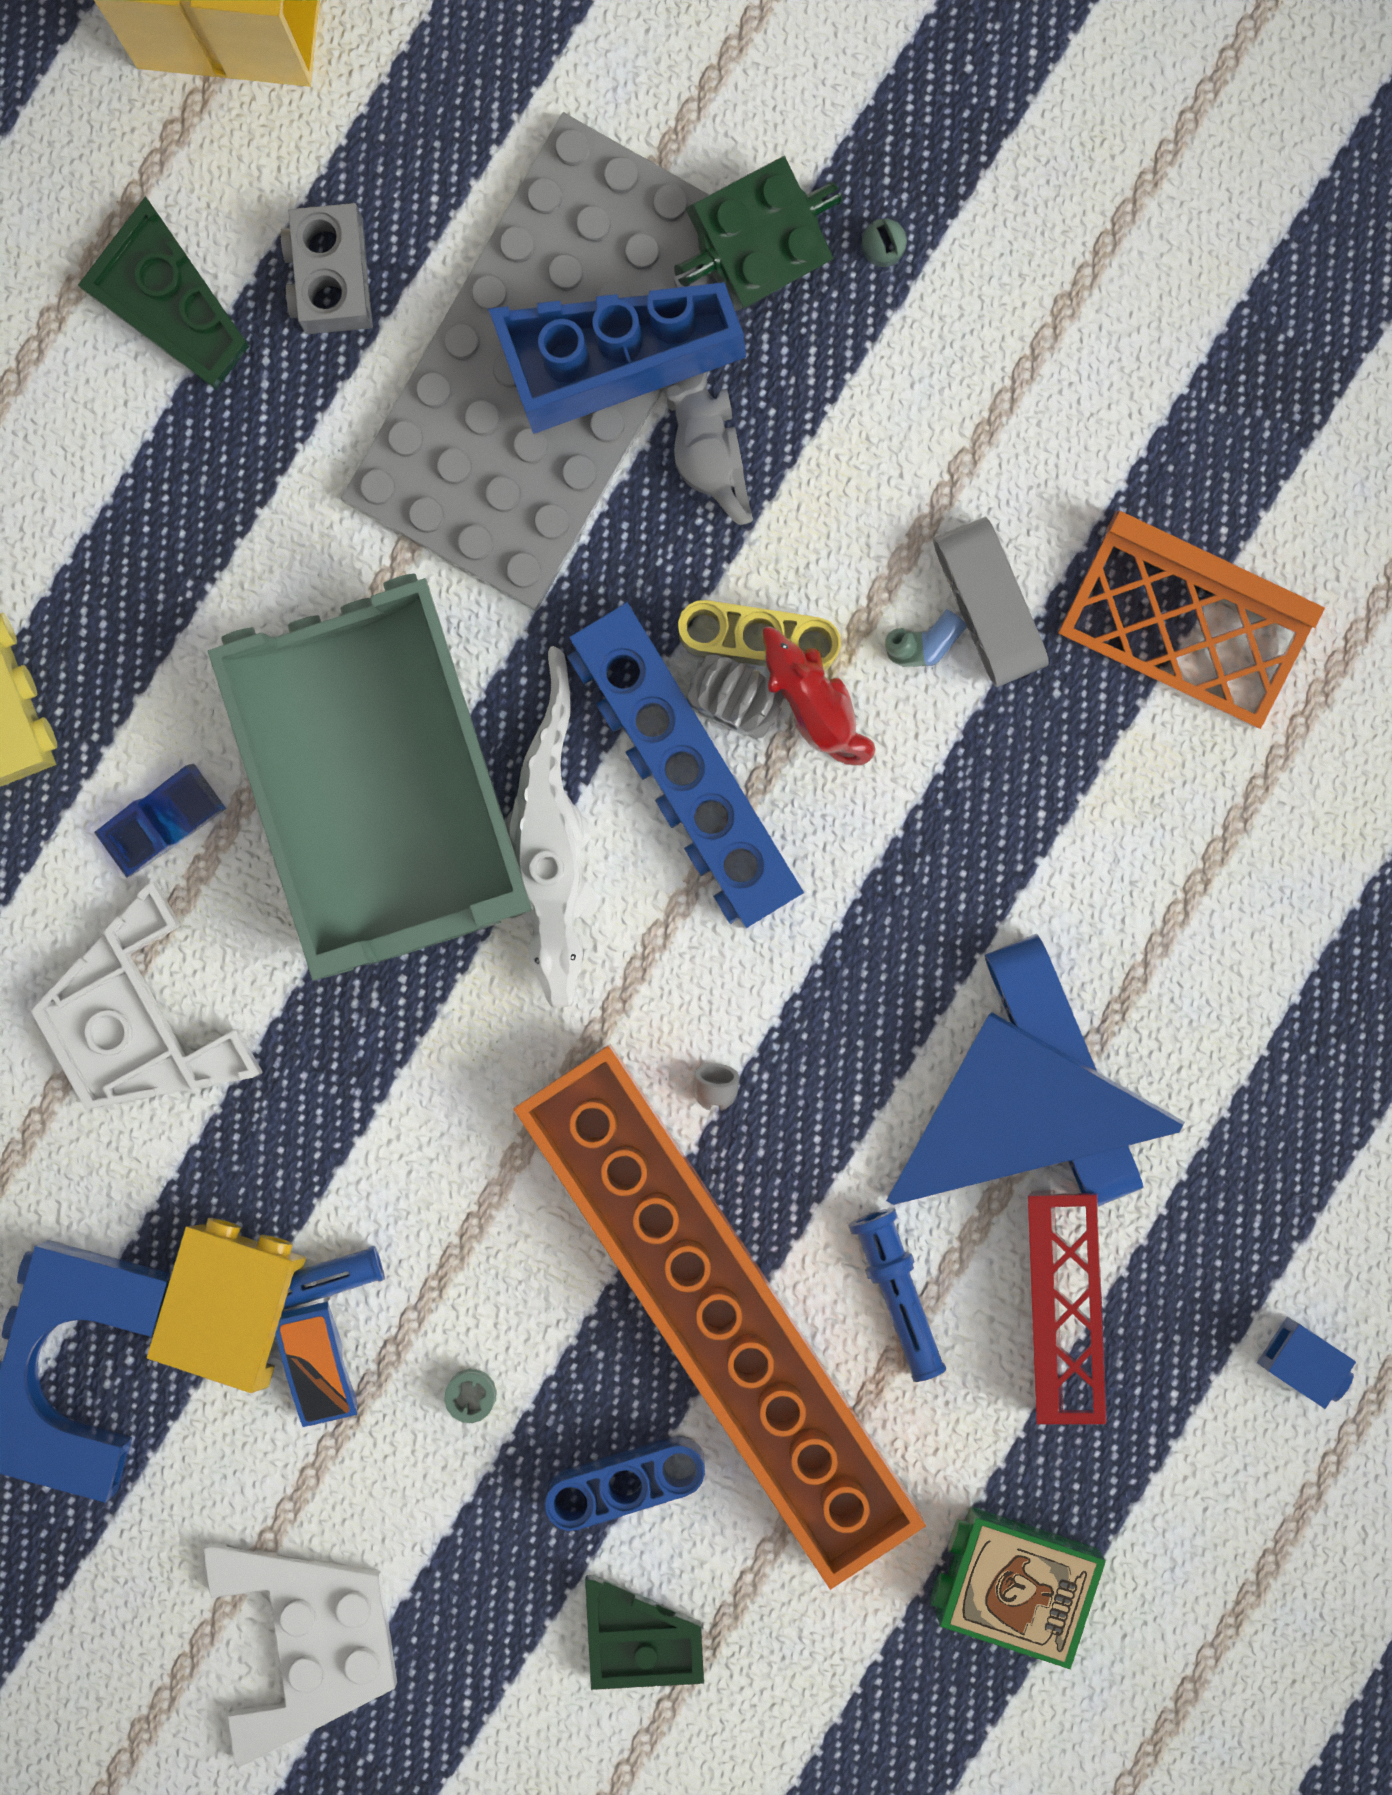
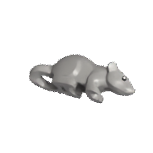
(706, 450)

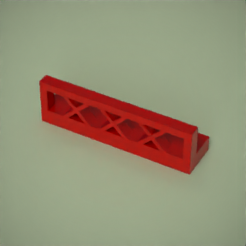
(1046, 1311)

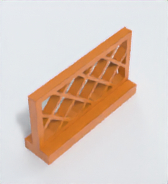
(1213, 575)

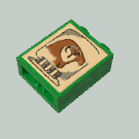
(1017, 1586)

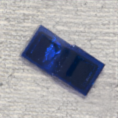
(160, 820)

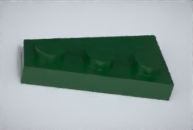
(164, 298)

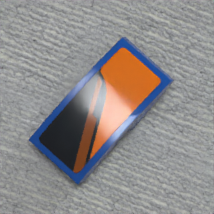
(315, 1365)

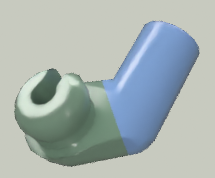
(924, 648)

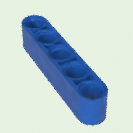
(1040, 1007)

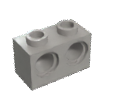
(339, 267)

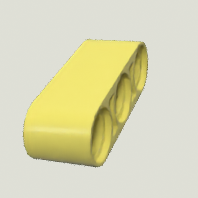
(735, 619)

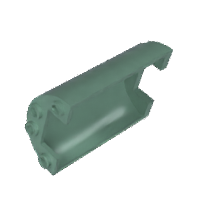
(370, 780)

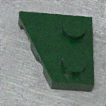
(639, 1640)

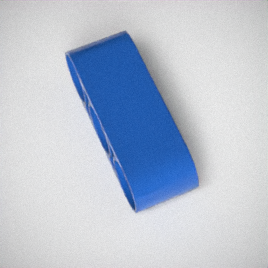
(607, 1504)

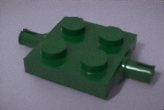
(759, 233)

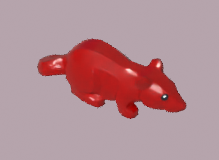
(819, 705)

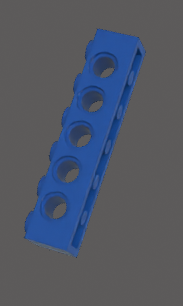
(623, 638)

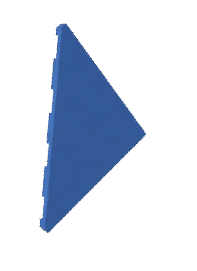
(1022, 1110)

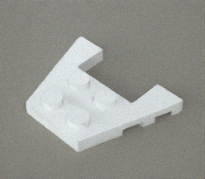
(112, 1029)
(327, 1636)

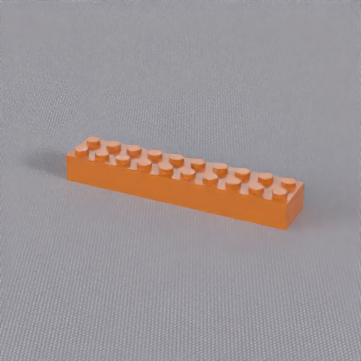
(720, 1316)

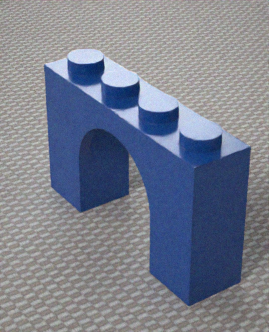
(59, 1288)

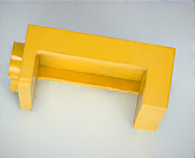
(224, 1305)

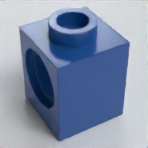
(1308, 1363)

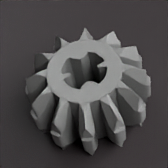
(734, 696)

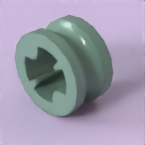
(455, 1388)

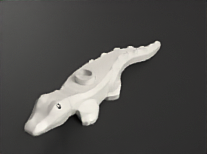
(546, 843)

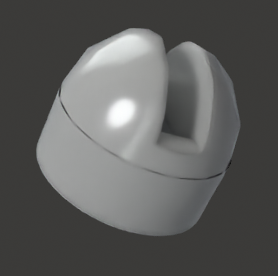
(715, 1085)

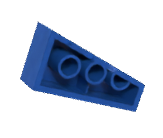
(614, 348)

